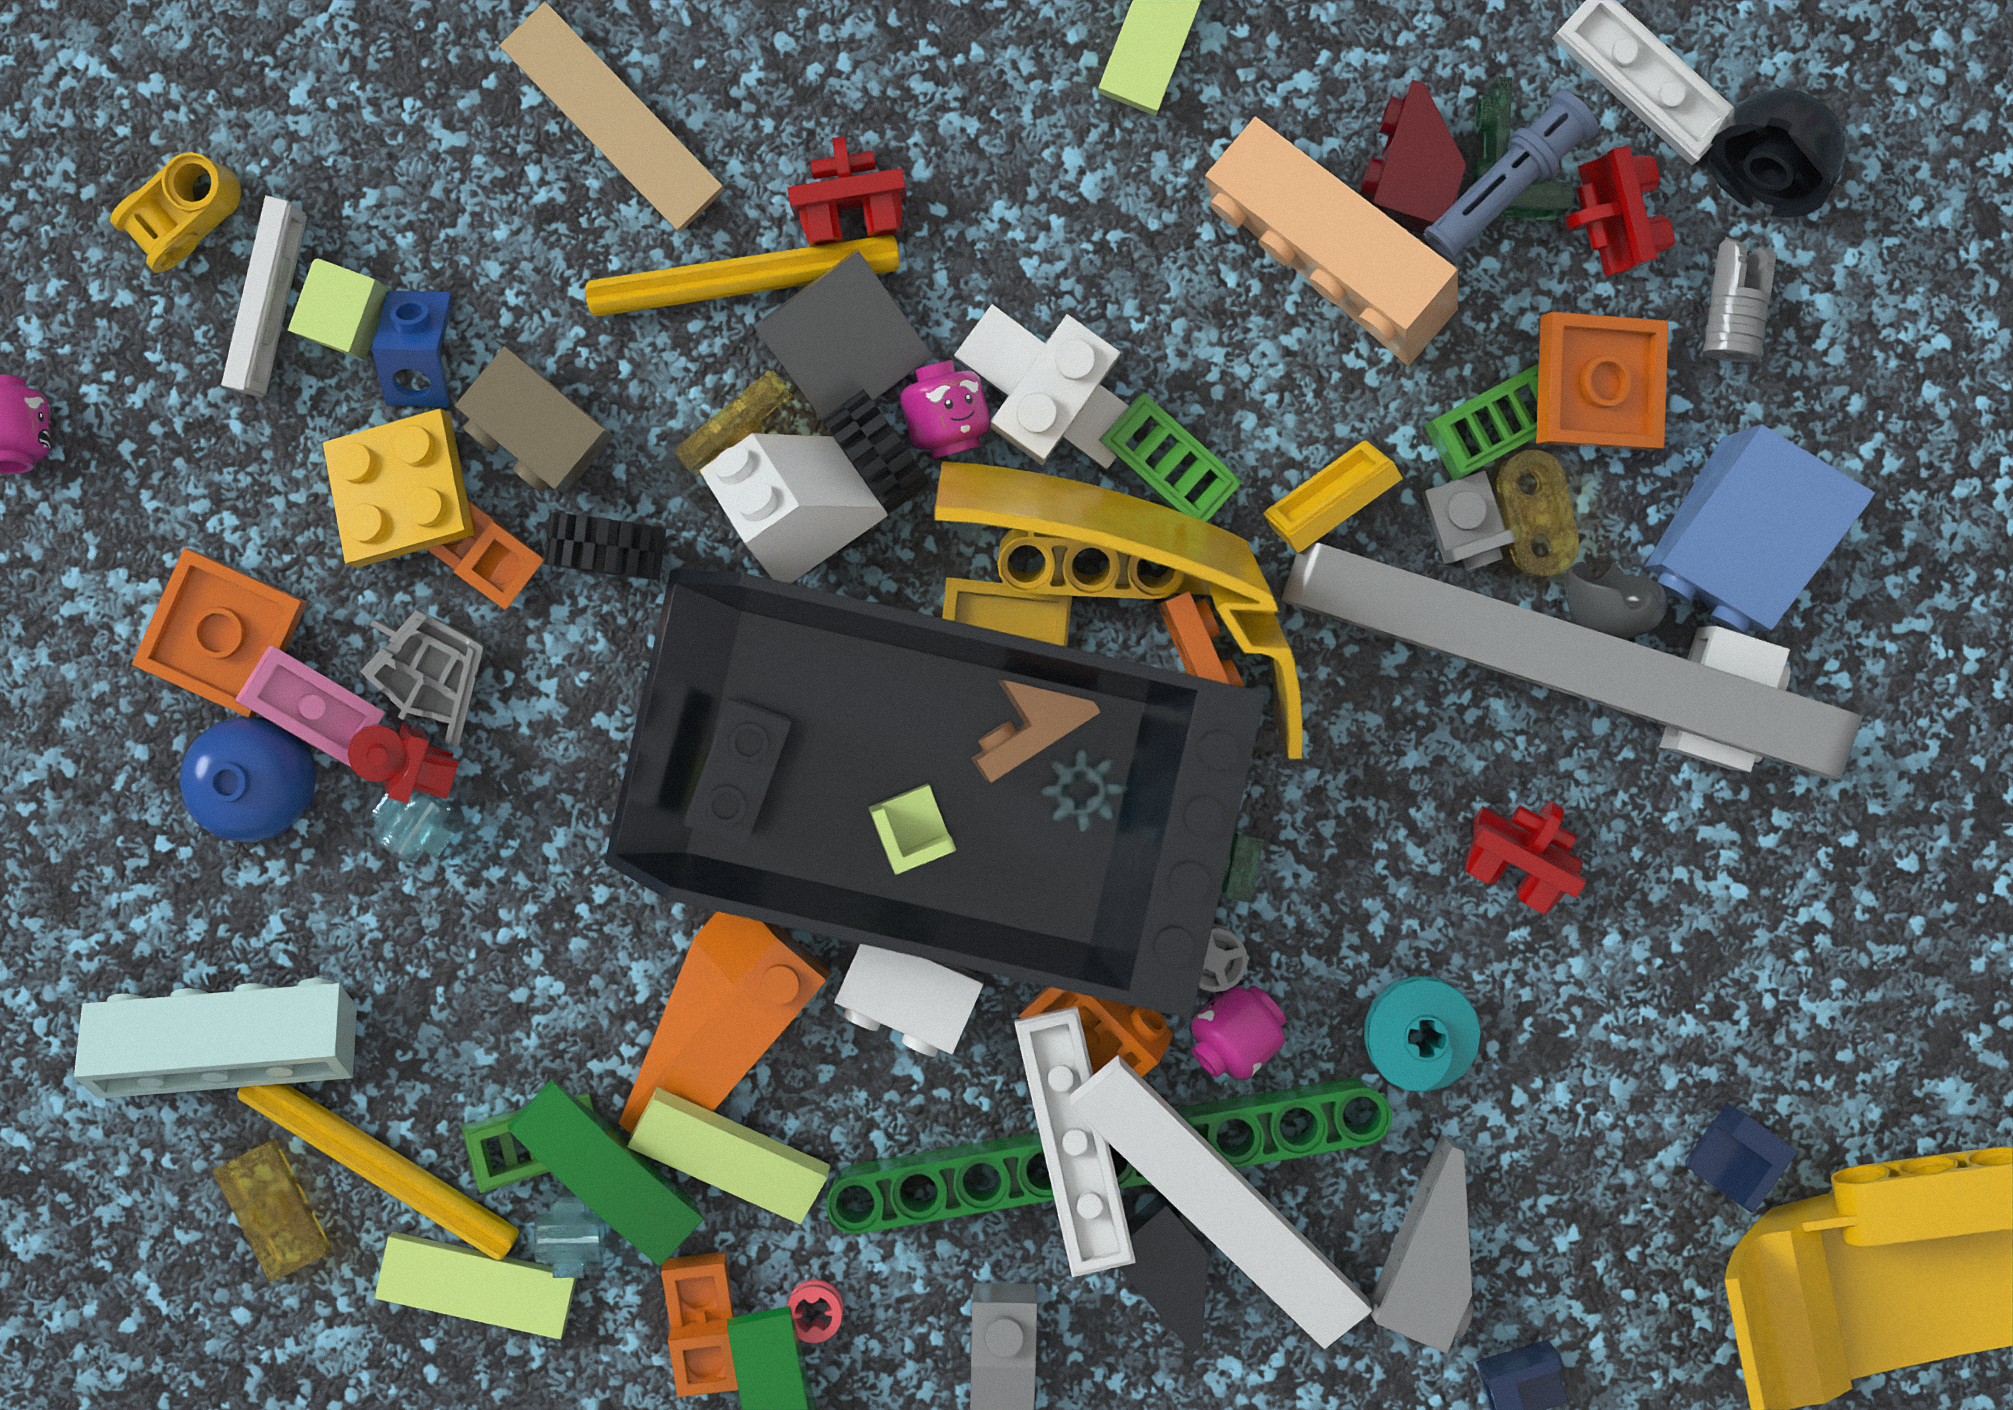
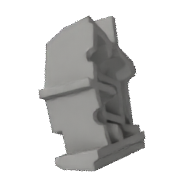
(427, 670)

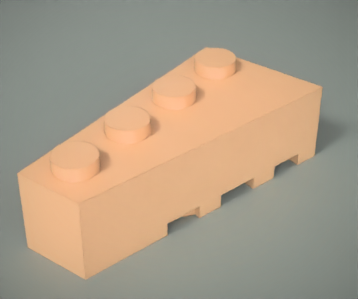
(1334, 240)

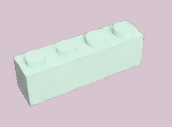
(216, 1039)

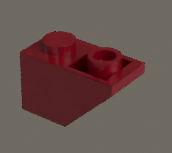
(1418, 165)

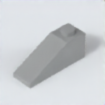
(1428, 1270)
(1003, 1346)

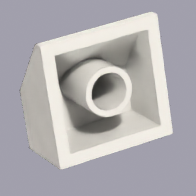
(792, 499)

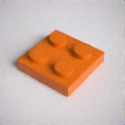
(1602, 381)
(215, 628)
(1191, 630)

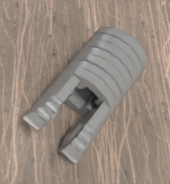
(1739, 303)

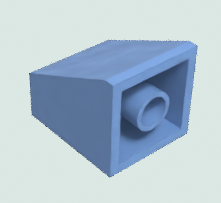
(1755, 529)

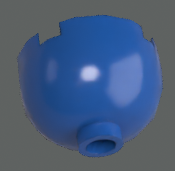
(247, 779)

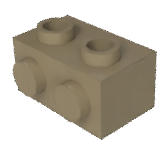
(532, 421)

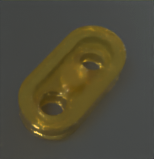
(1543, 513)

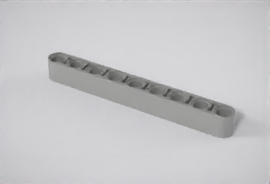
(1573, 660)

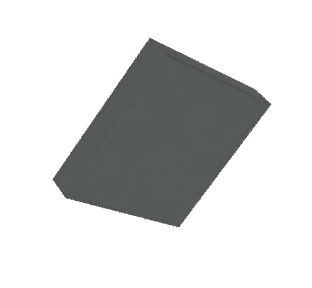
(843, 336)

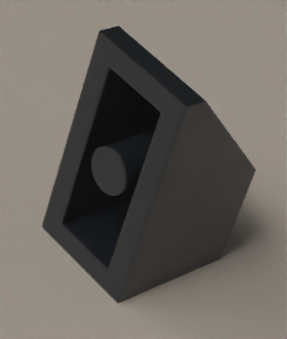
(1170, 1267)

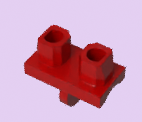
(876, 192)
(1616, 211)
(402, 762)
(1532, 844)

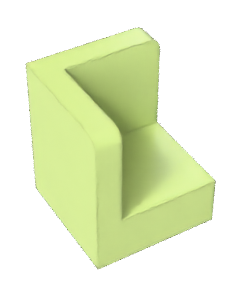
(339, 309)
(911, 829)

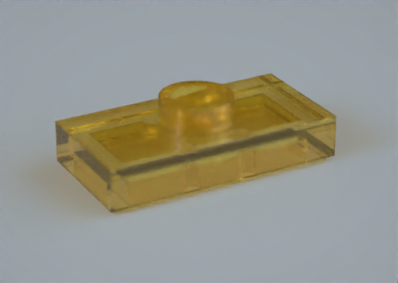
(733, 422)
(272, 1210)

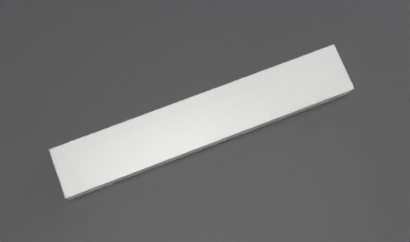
(1220, 1201)

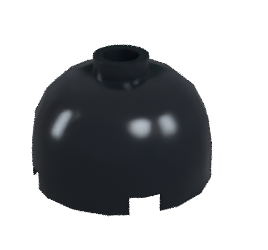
(1780, 151)

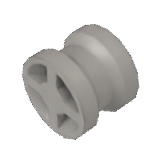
(1221, 967)

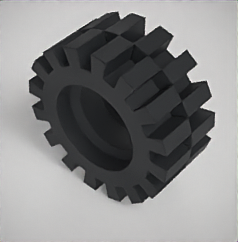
(876, 451)
(604, 546)

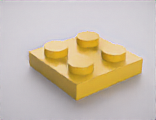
(398, 488)

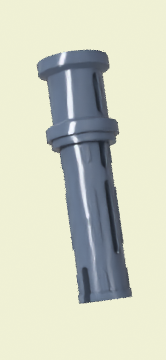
(1530, 156)

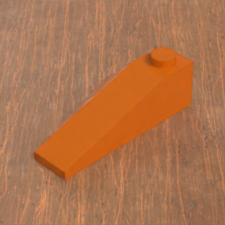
(725, 1011)

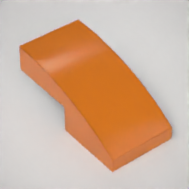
(491, 559)
(698, 1310)

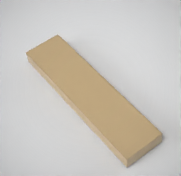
(612, 117)

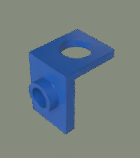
(412, 338)

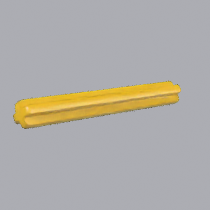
(733, 276)
(383, 1167)

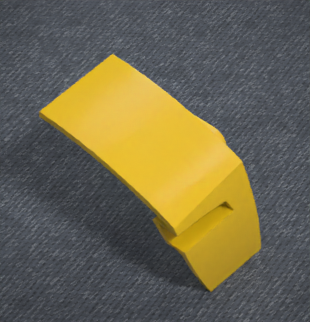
(1072, 515)
(1875, 1276)

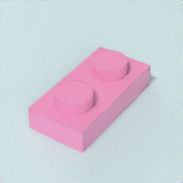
(306, 703)

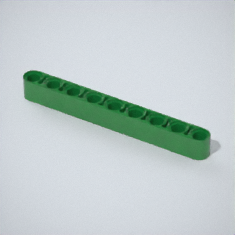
(1019, 1187)

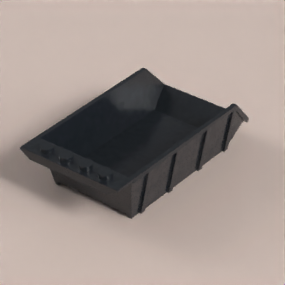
(899, 704)

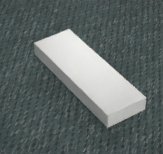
(1645, 76)
(264, 297)
(1003, 352)

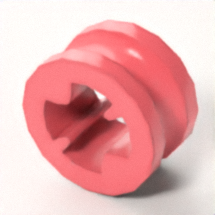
(811, 1291)

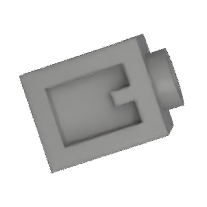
(1467, 521)

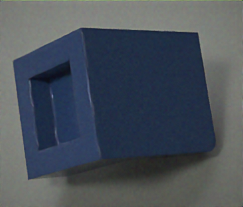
(1740, 1157)
(1523, 1378)

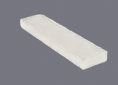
(1073, 1150)

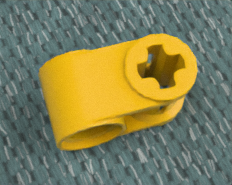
(167, 217)

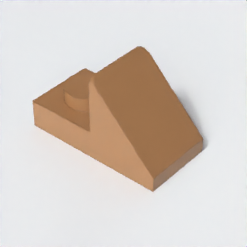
(1045, 718)

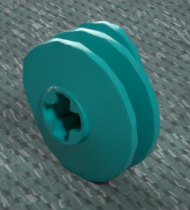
(1442, 1057)

